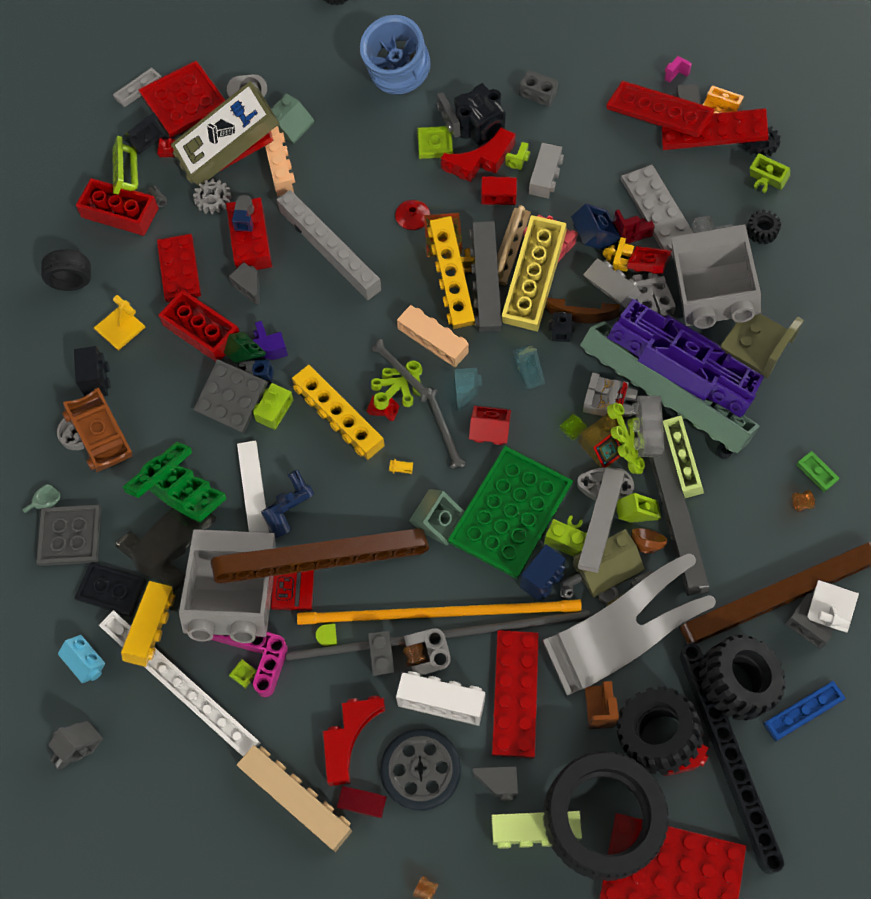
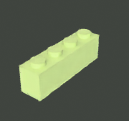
(683, 457)
(527, 829)

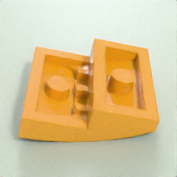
(722, 100)

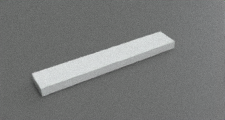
(252, 486)

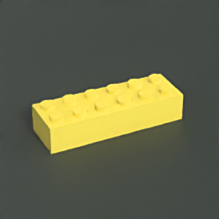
(534, 273)

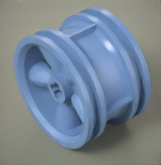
(402, 73)

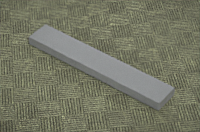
(601, 520)

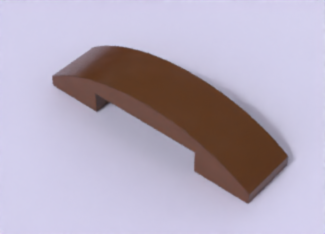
(584, 315)

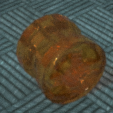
(803, 500)
(414, 654)
(425, 889)

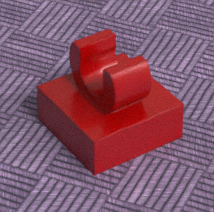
(165, 148)

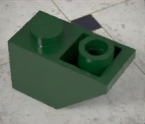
(242, 348)

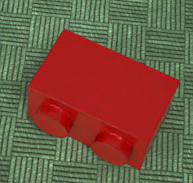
(499, 190)

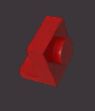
(389, 412)

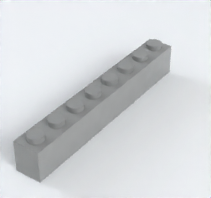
(329, 245)

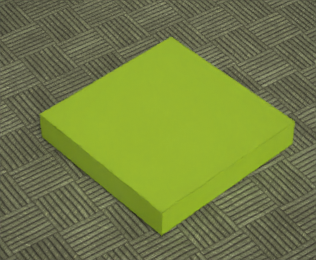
(434, 142)

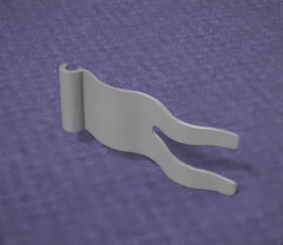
(613, 635)

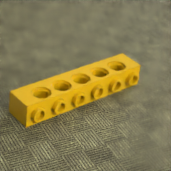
(445, 228)
(348, 415)

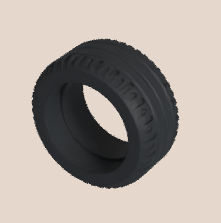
(66, 270)

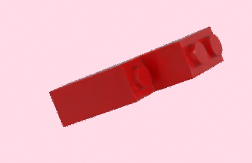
(488, 157)
(340, 742)

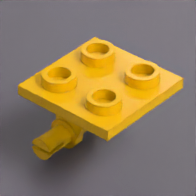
(120, 325)

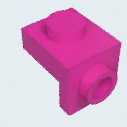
(679, 65)

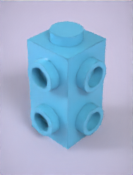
(81, 659)

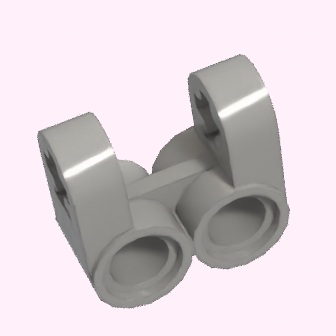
(442, 647)

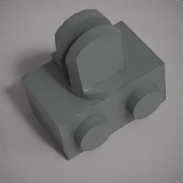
(73, 743)

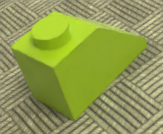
(638, 508)

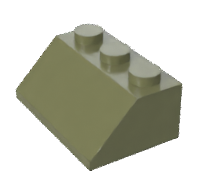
(618, 564)

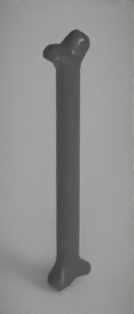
(424, 392)
(456, 461)

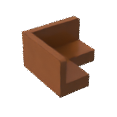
(601, 706)

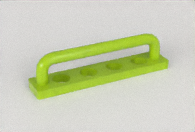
(118, 176)

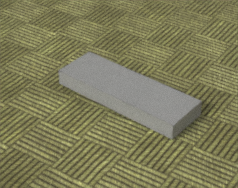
(130, 92)

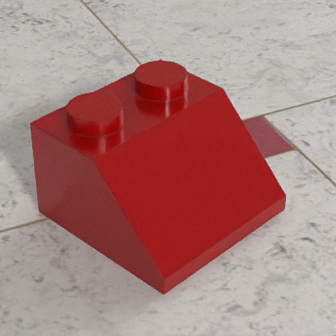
(490, 425)

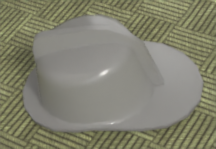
(238, 82)

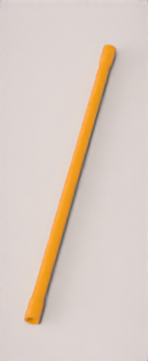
(564, 606)

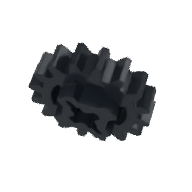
(764, 147)

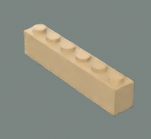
(295, 798)

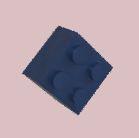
(595, 227)
(542, 573)

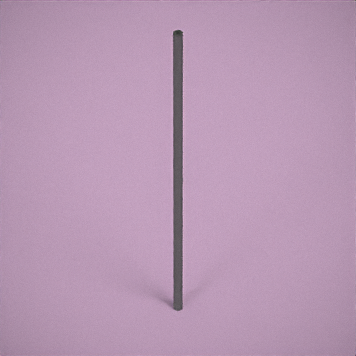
(448, 634)

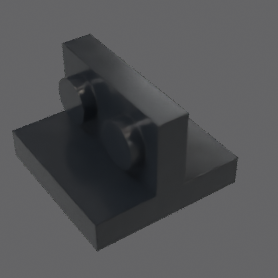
(144, 134)

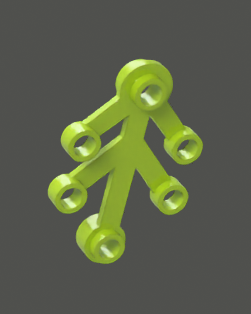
(381, 399)
(626, 437)

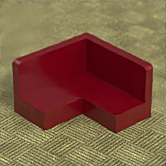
(633, 228)

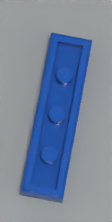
(804, 711)

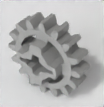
(212, 196)

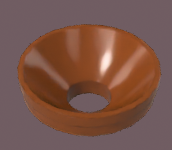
(648, 540)

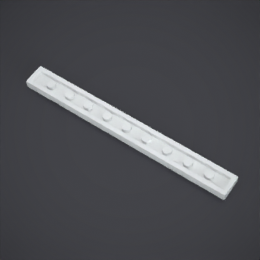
(186, 691)

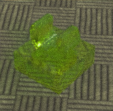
(573, 427)

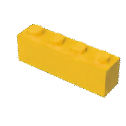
(147, 624)

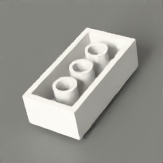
(440, 698)

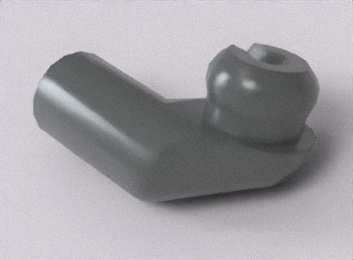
(568, 583)

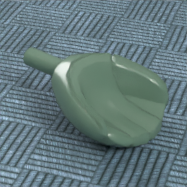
(44, 498)

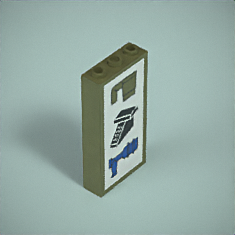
(224, 134)

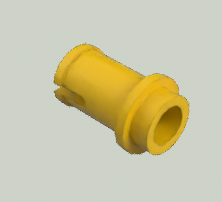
(400, 466)

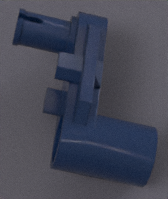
(274, 513)

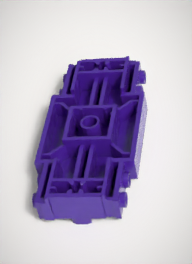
(686, 358)

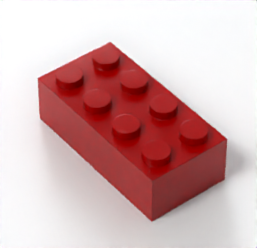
(126, 211)
(251, 246)
(198, 325)

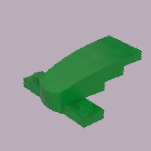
(176, 484)

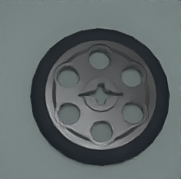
(447, 781)

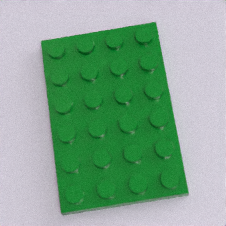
(510, 512)

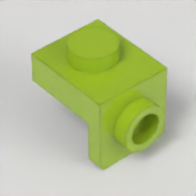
(517, 161)

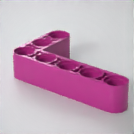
(269, 655)

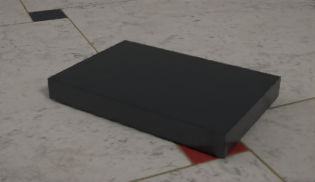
(110, 589)

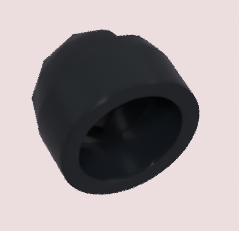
(720, 451)

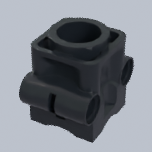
(480, 114)

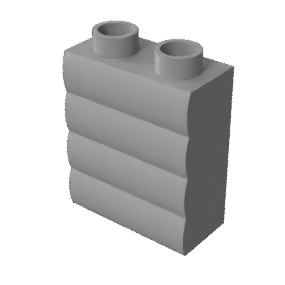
(716, 276)
(224, 608)

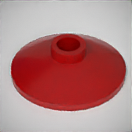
(411, 220)

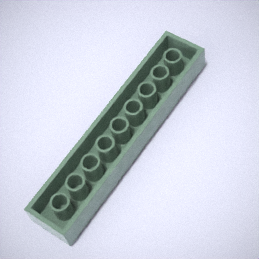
(705, 415)

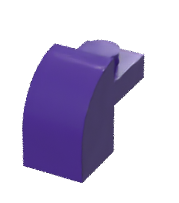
(271, 344)

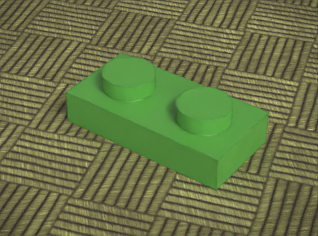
(818, 471)

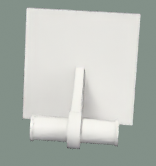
(832, 606)

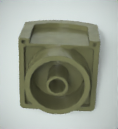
(760, 342)

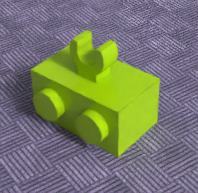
(769, 173)
(273, 406)
(566, 537)

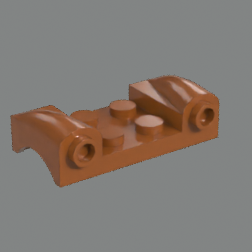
(97, 430)

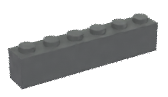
(486, 277)

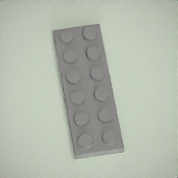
(656, 205)

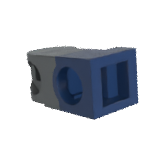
(243, 209)
(260, 369)

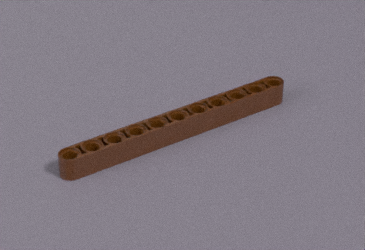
(318, 555)
(776, 595)

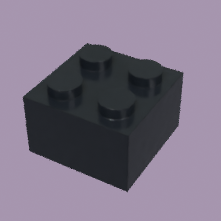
(91, 370)

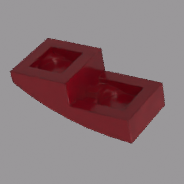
(361, 802)

